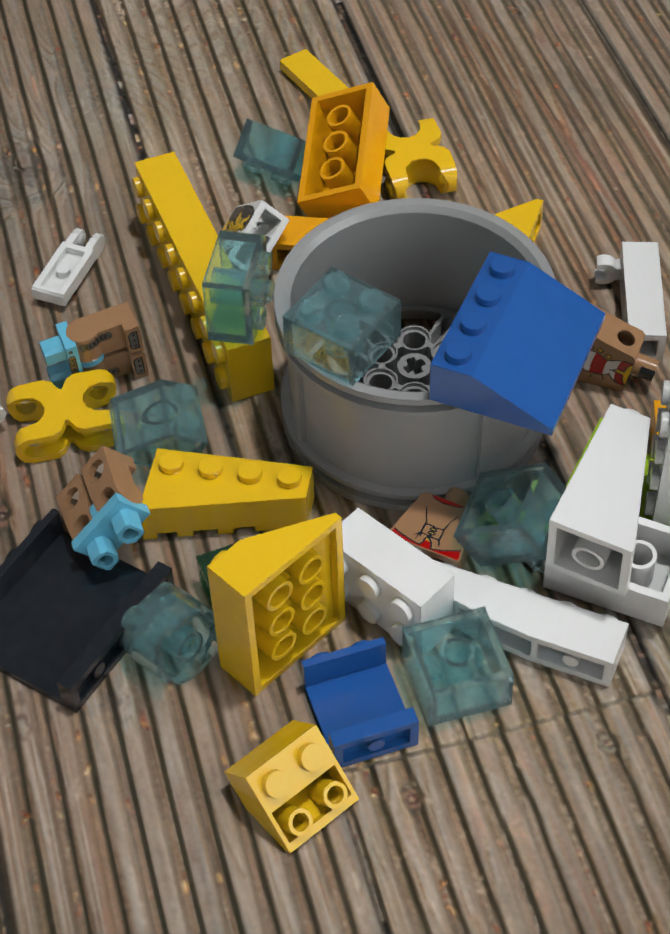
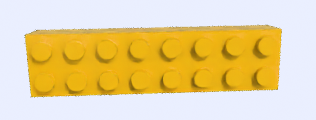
(185, 246)

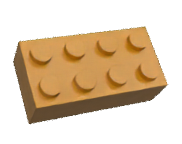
(344, 151)

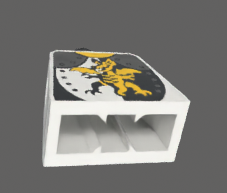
(246, 220)

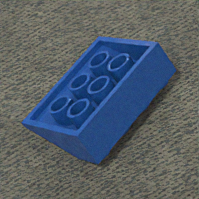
(515, 346)

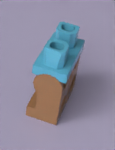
(94, 342)
(107, 507)

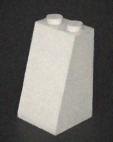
(599, 511)

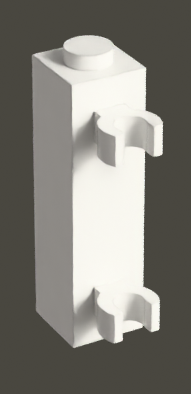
(639, 291)

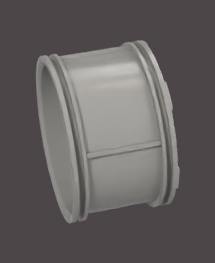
(384, 435)

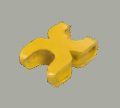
(418, 161)
(62, 415)

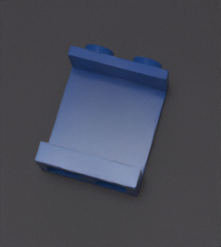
(358, 703)

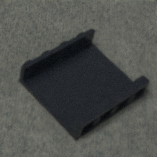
(65, 614)

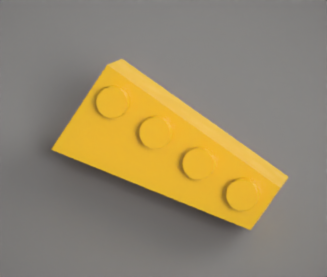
(223, 493)

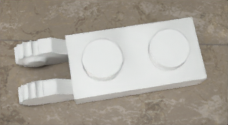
(68, 267)

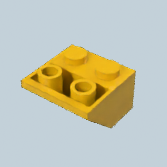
(292, 784)

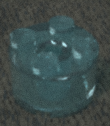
(169, 634)

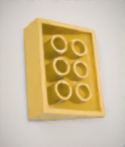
(277, 598)

